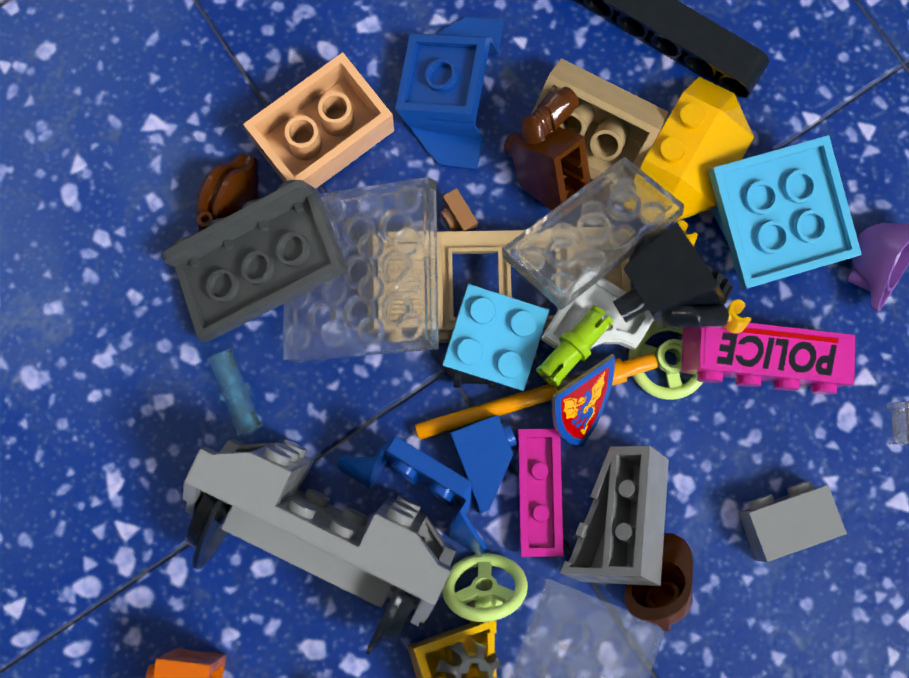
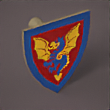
(582, 401)

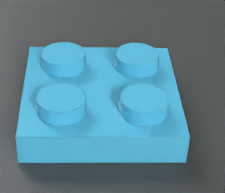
(495, 337)

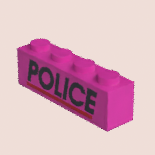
(770, 355)

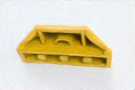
(698, 135)

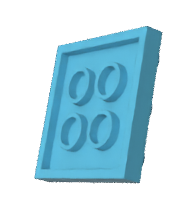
(784, 212)

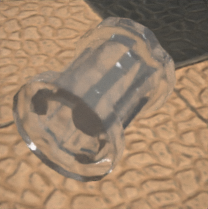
(900, 423)

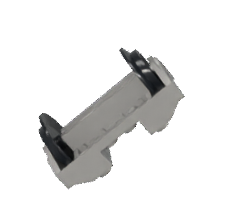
(259, 499)

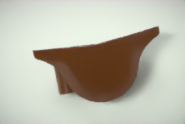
(226, 189)

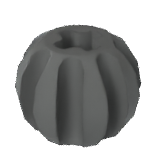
(473, 658)

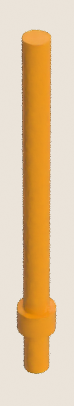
(524, 399)

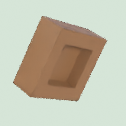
(457, 213)

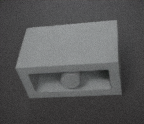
(791, 522)

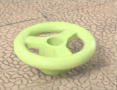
(676, 389)
(486, 597)

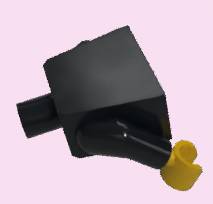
(676, 285)

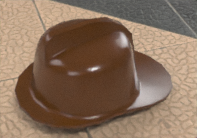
(671, 600)

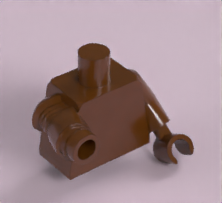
(548, 158)

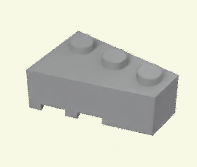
(625, 521)

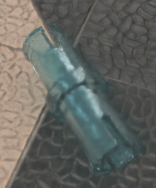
(235, 392)

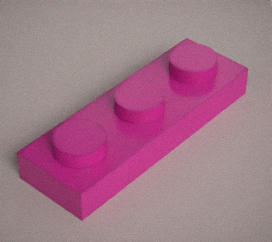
(540, 493)

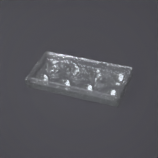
(591, 232)

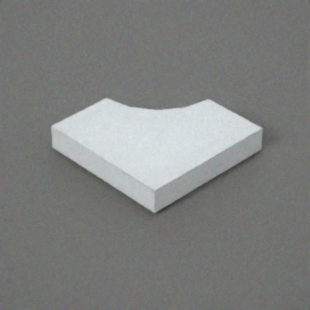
(602, 295)

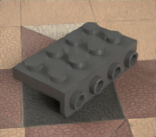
(256, 259)

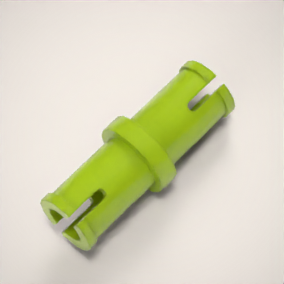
(575, 346)

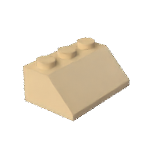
(607, 116)

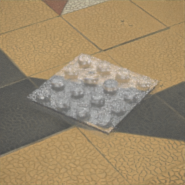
(391, 280)

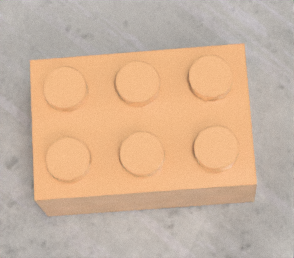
(321, 124)

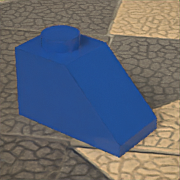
(484, 457)

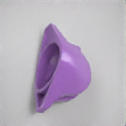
(882, 260)

